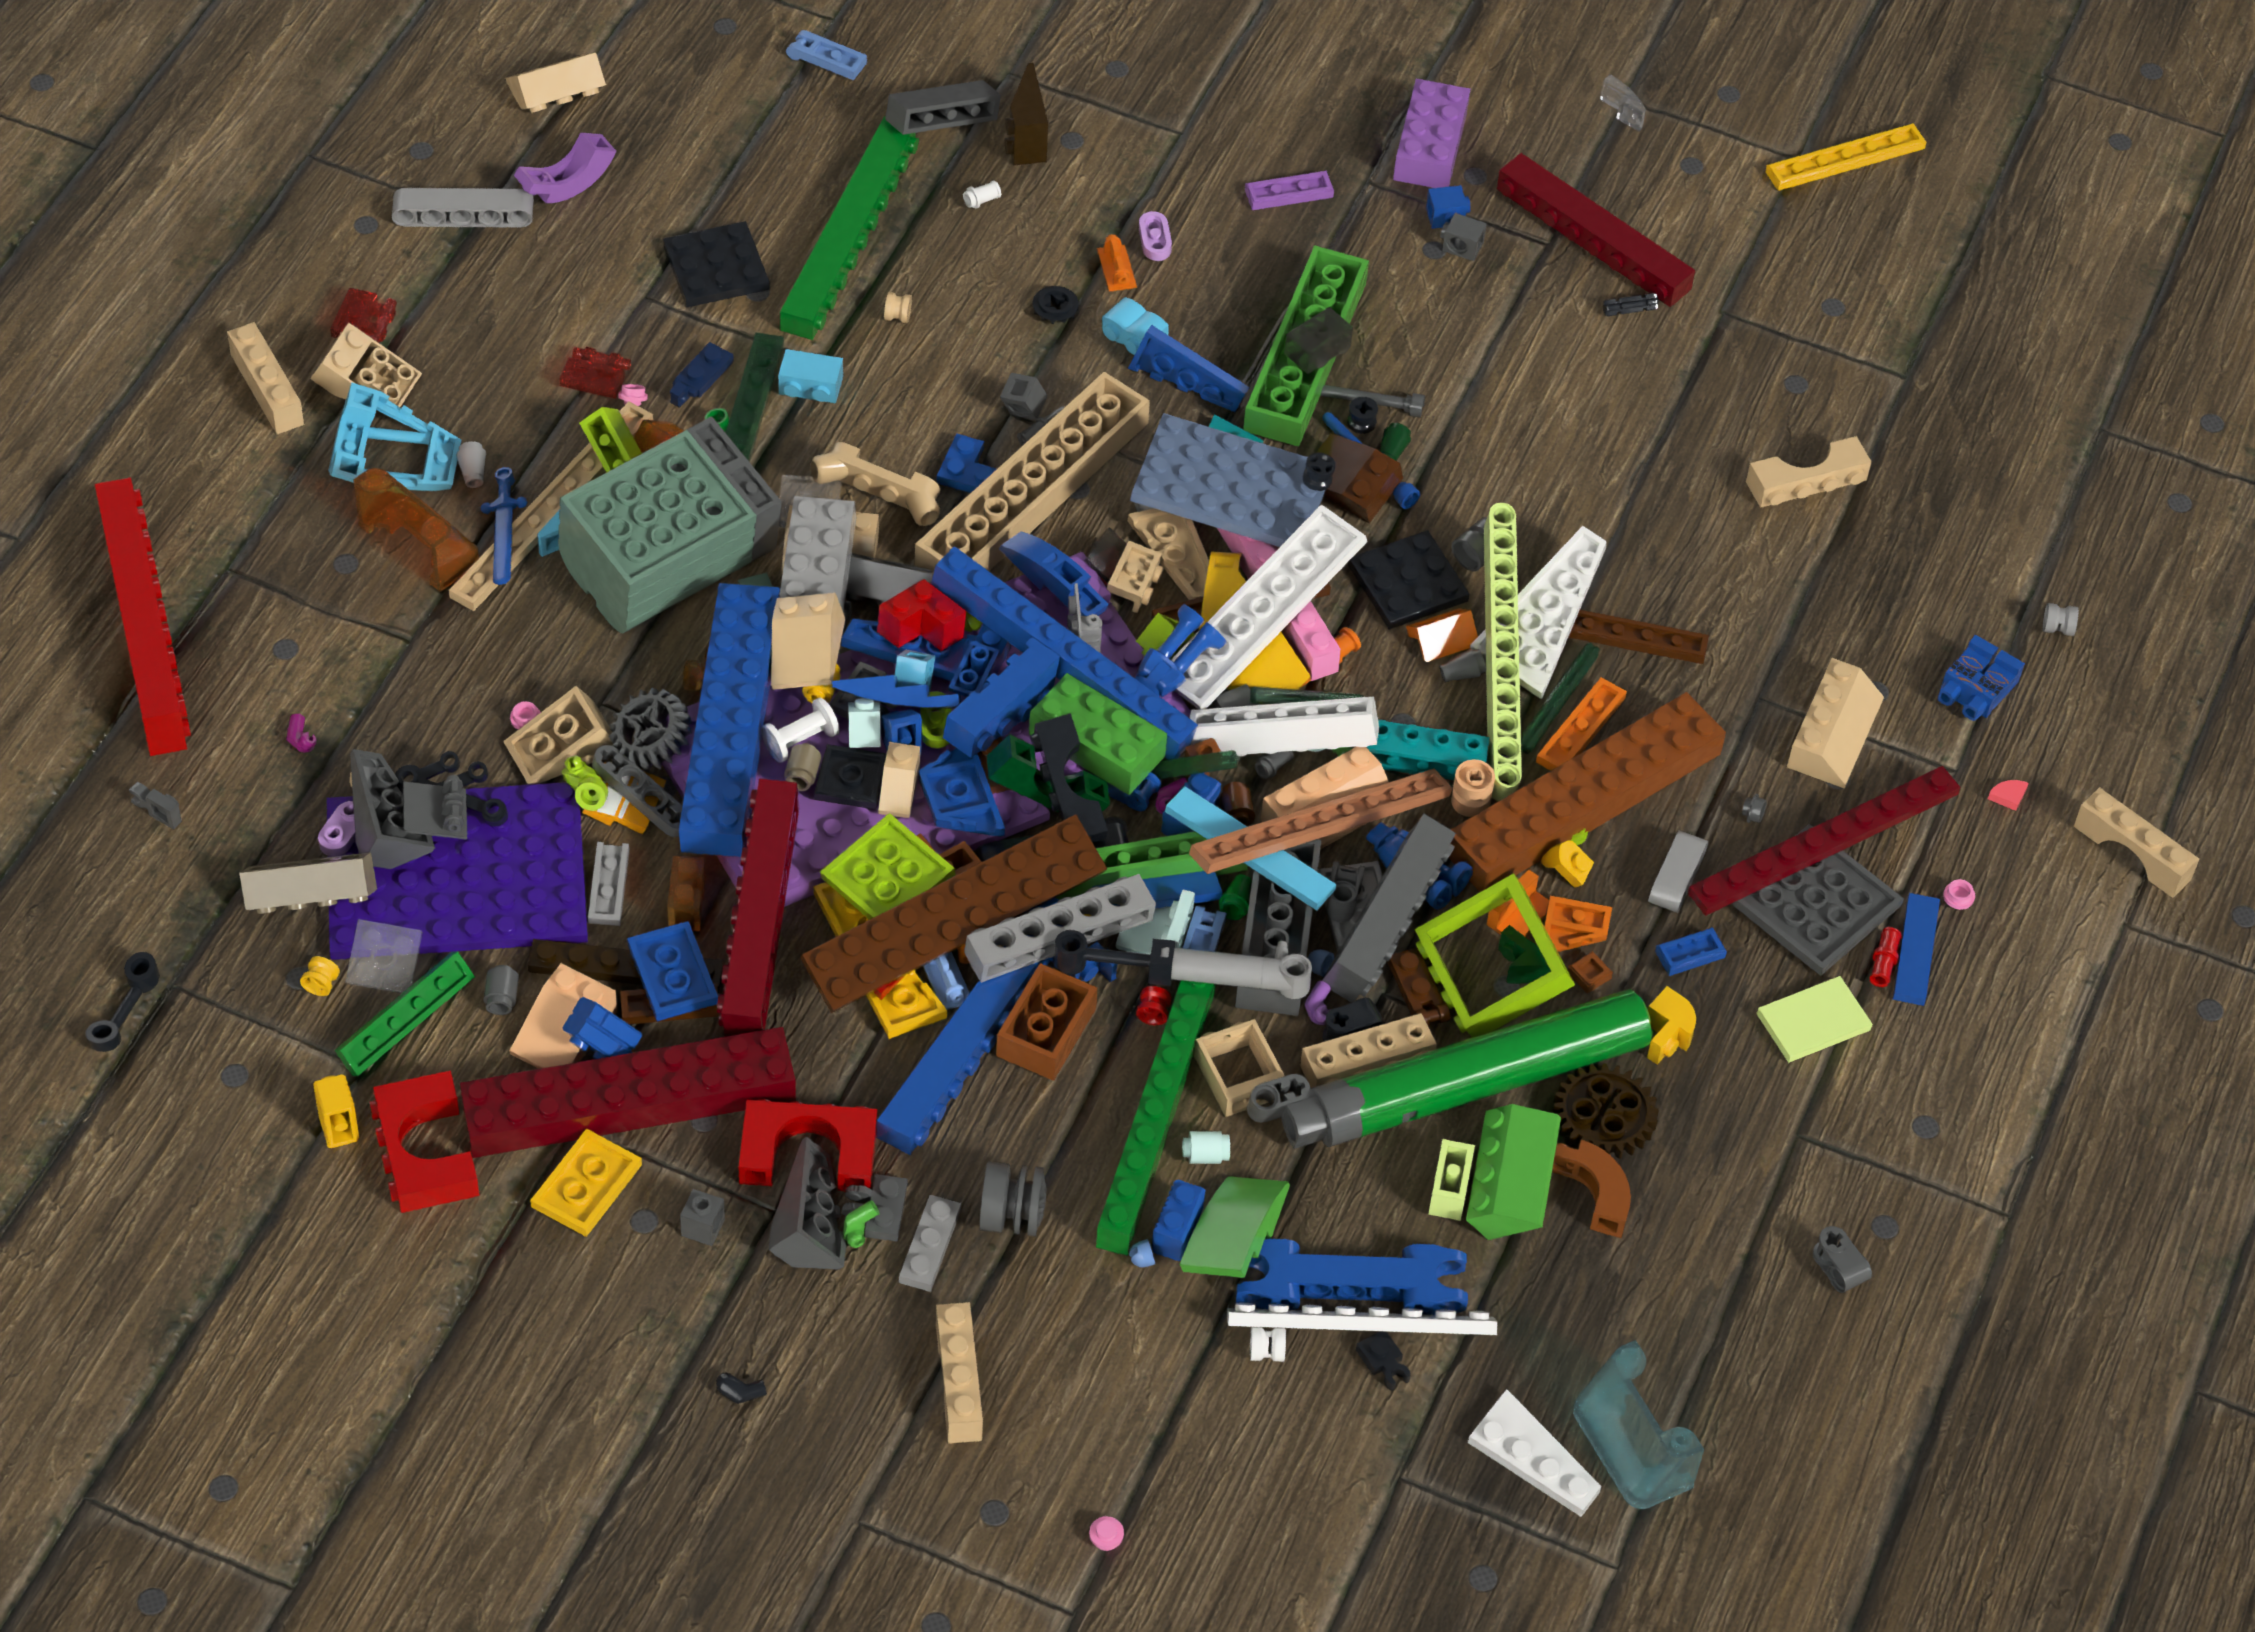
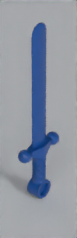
(503, 509)

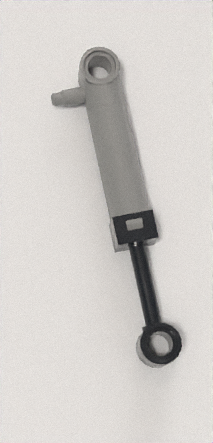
(1282, 973)

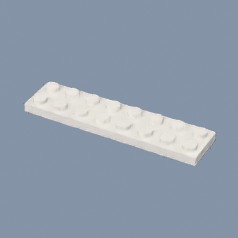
(1270, 602)

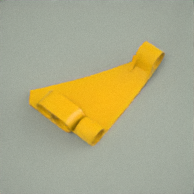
(1277, 663)

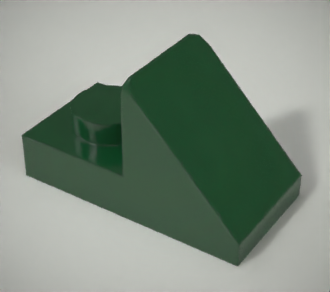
(1526, 957)

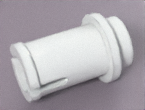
(975, 196)

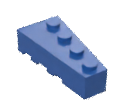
(1003, 700)

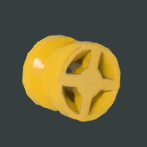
(319, 976)

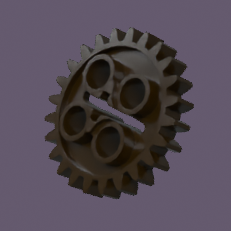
(1579, 1097)

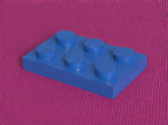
(672, 971)

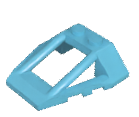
(355, 428)

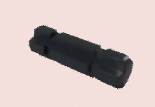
(1630, 304)

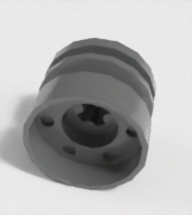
(1012, 1199)

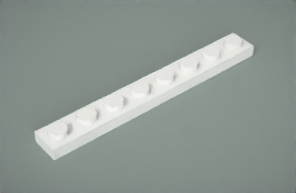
(1347, 1319)

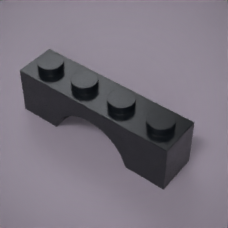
(1057, 743)

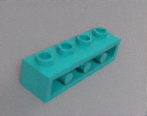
(1420, 749)

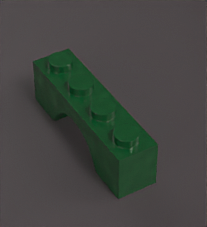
(1014, 766)

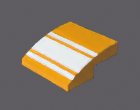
(621, 810)

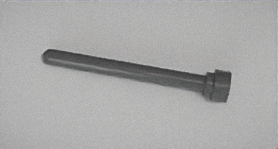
(1411, 404)

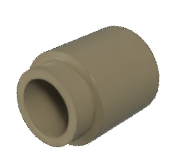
(802, 765)

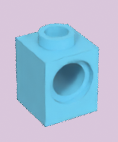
(914, 668)

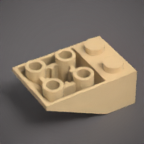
(365, 362)

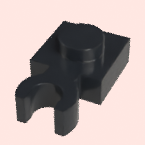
(1383, 1356)

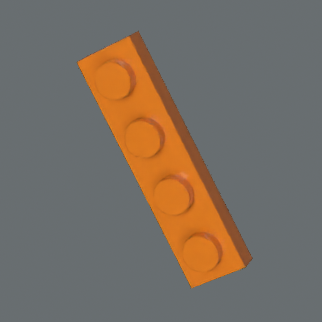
(1582, 724)

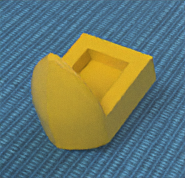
(1569, 862)

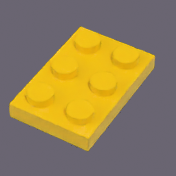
(586, 1182)

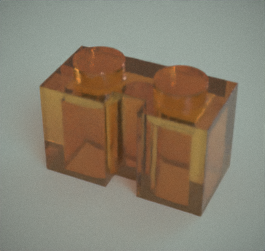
(686, 891)

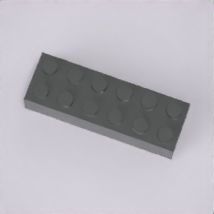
(1390, 909)
(1272, 918)

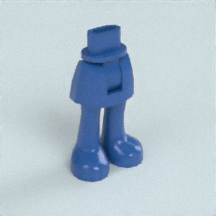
(1163, 674)
(1450, 880)

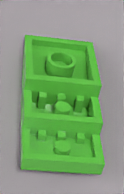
(1234, 1226)

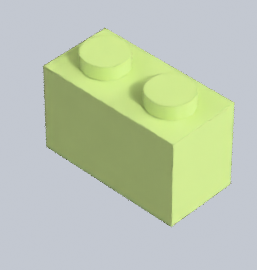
(1451, 1179)

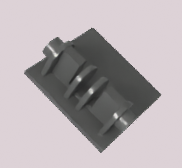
(435, 808)

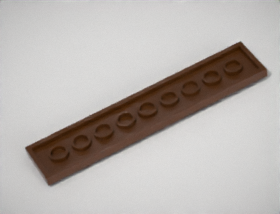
(947, 913)

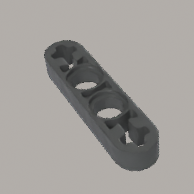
(636, 794)

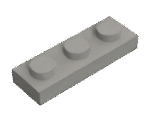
(930, 1243)

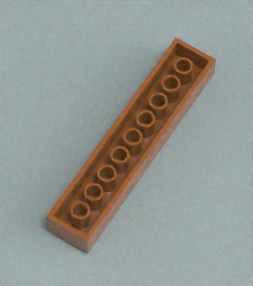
(1587, 790)

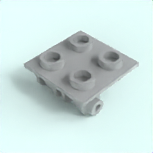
(1085, 627)

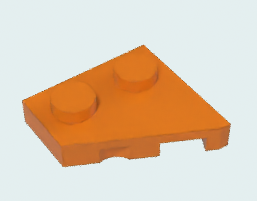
(1576, 923)

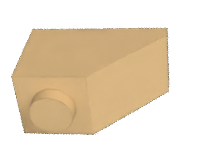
(899, 779)

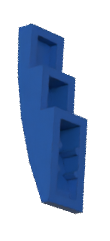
(886, 690)

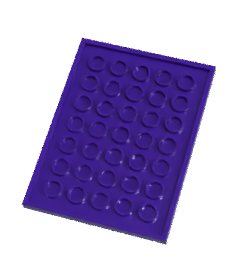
(483, 889)

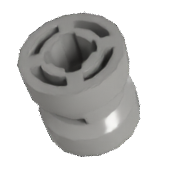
(2060, 619)

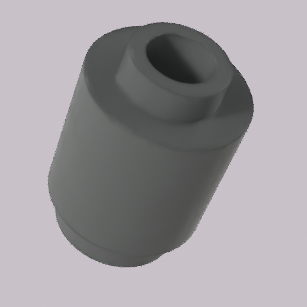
(501, 990)

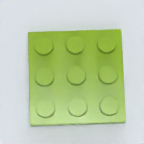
(886, 868)

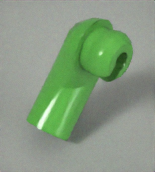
(855, 1223)

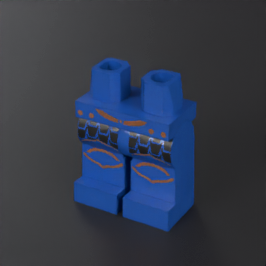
(1980, 679)

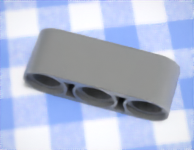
(1678, 871)

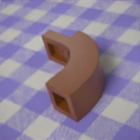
(1604, 1180)

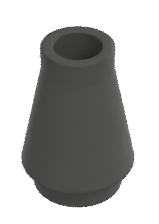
(1464, 666)

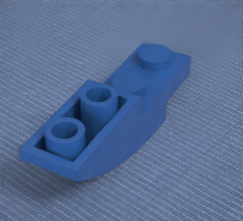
(1053, 569)
(980, 661)

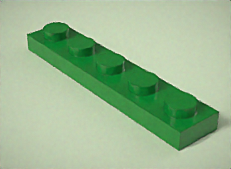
(404, 1013)

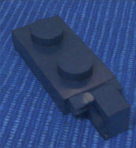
(700, 374)

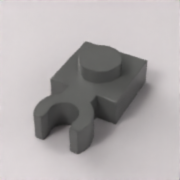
(160, 806)

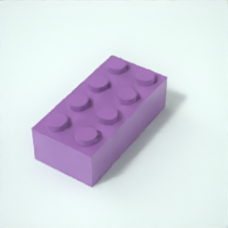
(1431, 134)

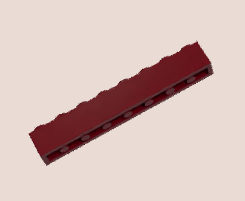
(1595, 229)

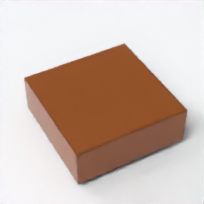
(1590, 972)

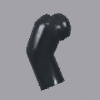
(737, 1390)

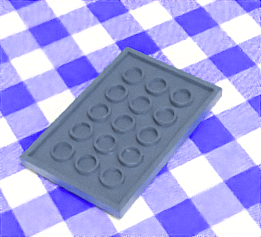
(1225, 481)

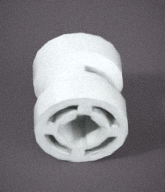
(1260, 1342)

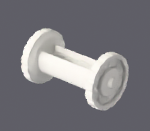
(820, 719)

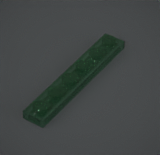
(754, 391)

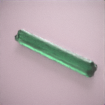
(1265, 695)
(1196, 764)

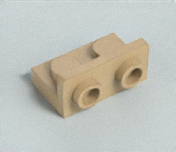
(1135, 574)

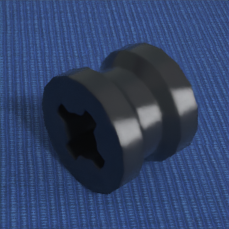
(1362, 415)
(1319, 471)

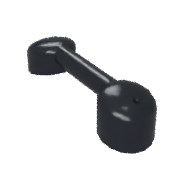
(142, 977)

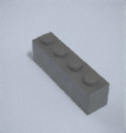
(942, 107)
(881, 578)

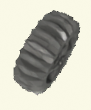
(648, 718)

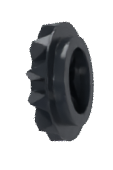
(1061, 297)

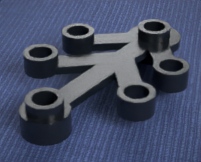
(473, 803)

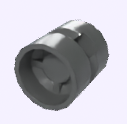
(1470, 547)

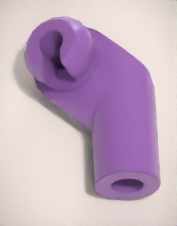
(1315, 1003)

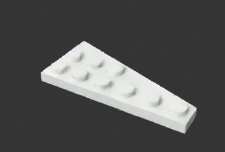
(1550, 608)

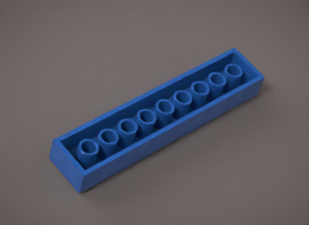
(729, 722)

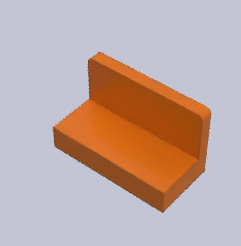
(1444, 633)
(1508, 912)

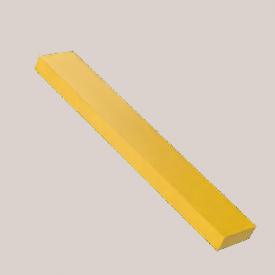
(1845, 157)

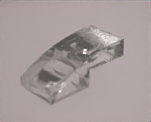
(1629, 106)

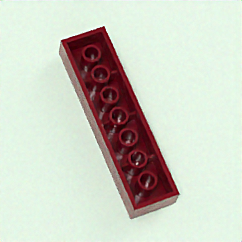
(759, 907)

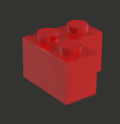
(921, 612)

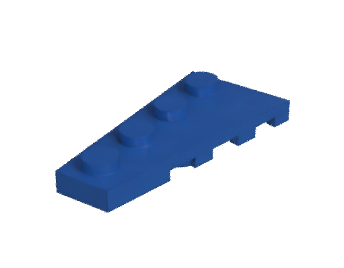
(1178, 364)
(864, 638)

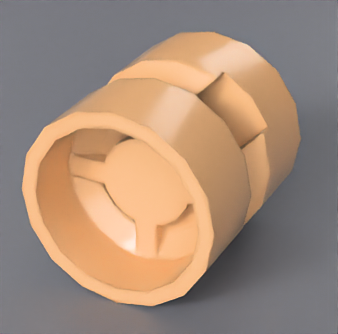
(1472, 787)

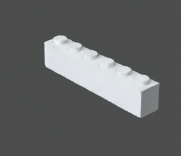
(1289, 726)

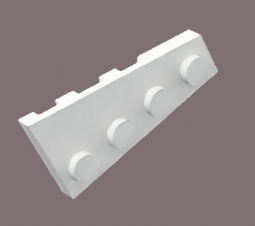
(1527, 1449)

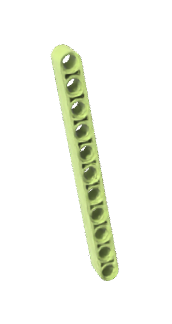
(1504, 638)

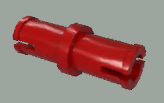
(1885, 957)

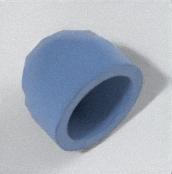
(1320, 961)
(1141, 1254)

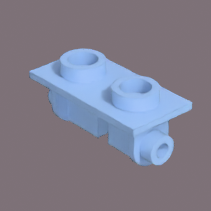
(947, 981)

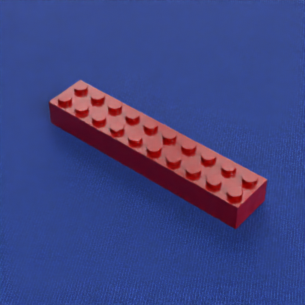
(143, 617)

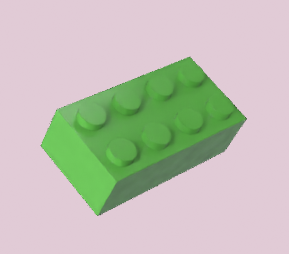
(1111, 738)

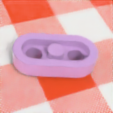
(1155, 236)
(338, 824)

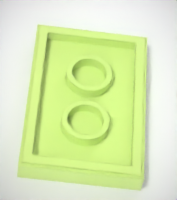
(1814, 1019)

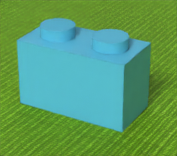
(810, 376)

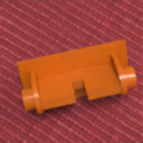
(1116, 265)

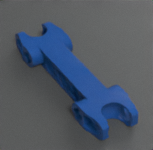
(1366, 1278)

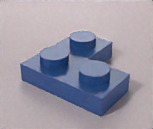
(961, 465)

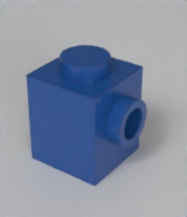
(1444, 203)

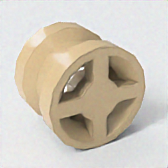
(898, 307)

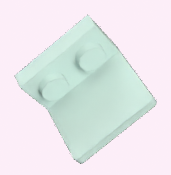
(1167, 924)

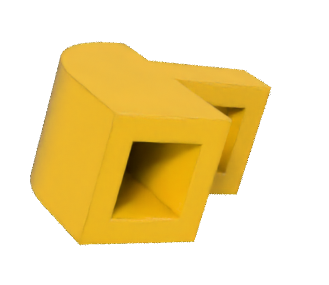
(1674, 1021)

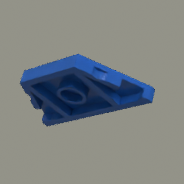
(960, 794)

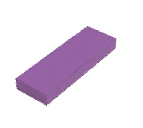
(1289, 190)

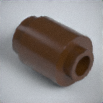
(1238, 802)

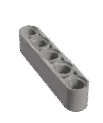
(462, 207)

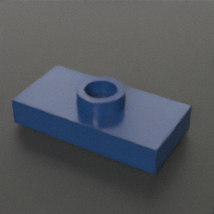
(1690, 951)

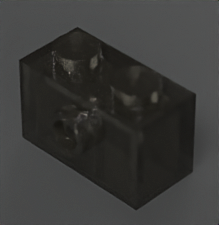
(1318, 340)

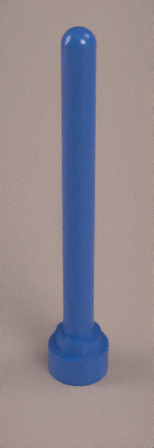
(1405, 493)

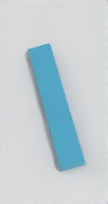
(1277, 867)

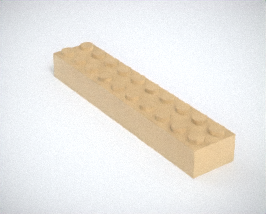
(1039, 474)

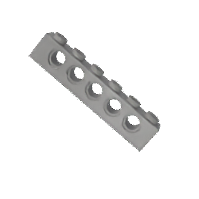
(1021, 951)

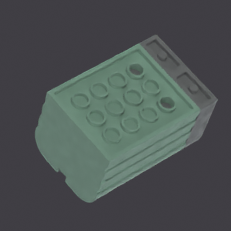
(667, 525)

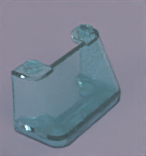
(1627, 1438)

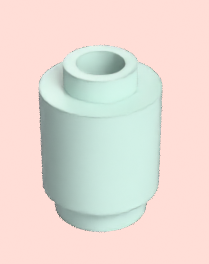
(1206, 1147)

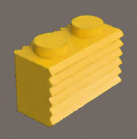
(336, 1110)

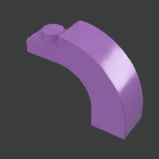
(572, 174)

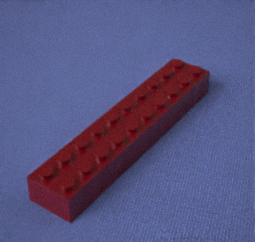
(626, 1091)

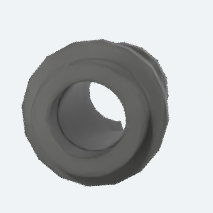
(1269, 764)

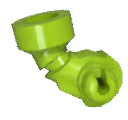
(590, 789)

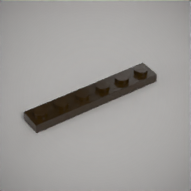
(597, 962)

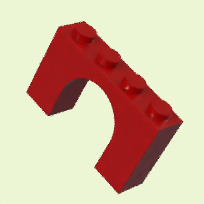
(772, 1123)
(420, 1181)

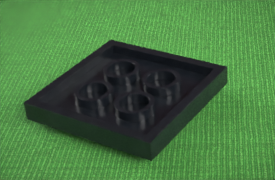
(716, 264)
(1408, 579)

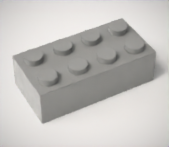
(819, 547)

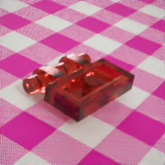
(357, 310)
(595, 372)

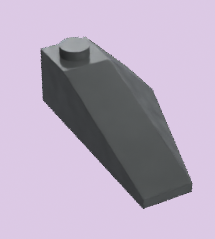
(380, 814)
(806, 1218)

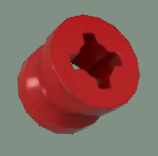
(1154, 1005)

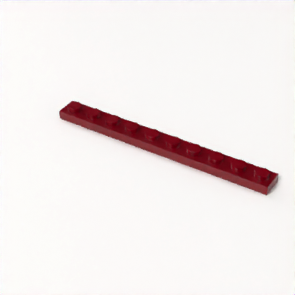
(1823, 840)

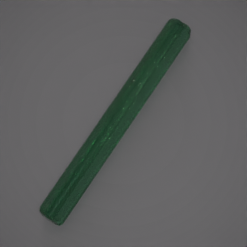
(1558, 697)

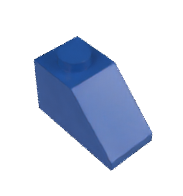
(901, 728)

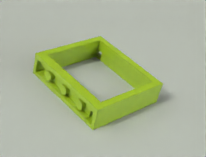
(1519, 1001)

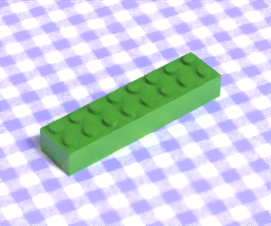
(1285, 392)

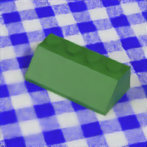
(1513, 1170)

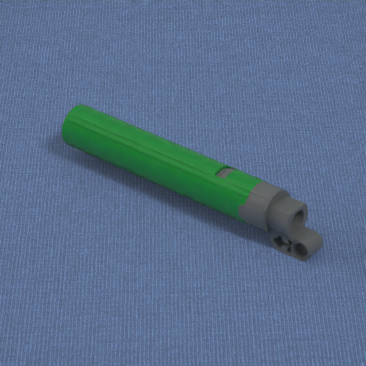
(1454, 1072)

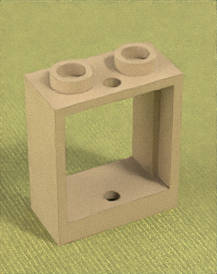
(1241, 1034)

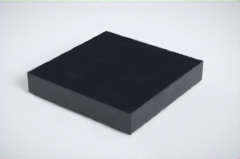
(850, 777)

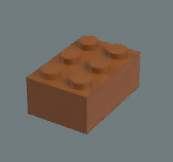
(1046, 1021)

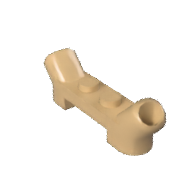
(844, 464)

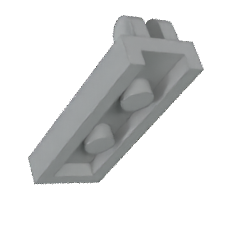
(608, 884)

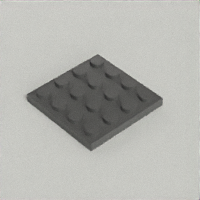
(1822, 909)

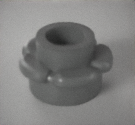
(1754, 808)

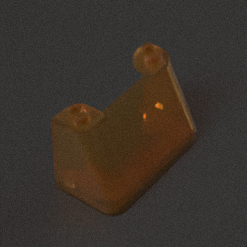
(390, 505)

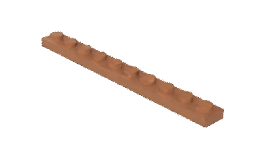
(1319, 821)

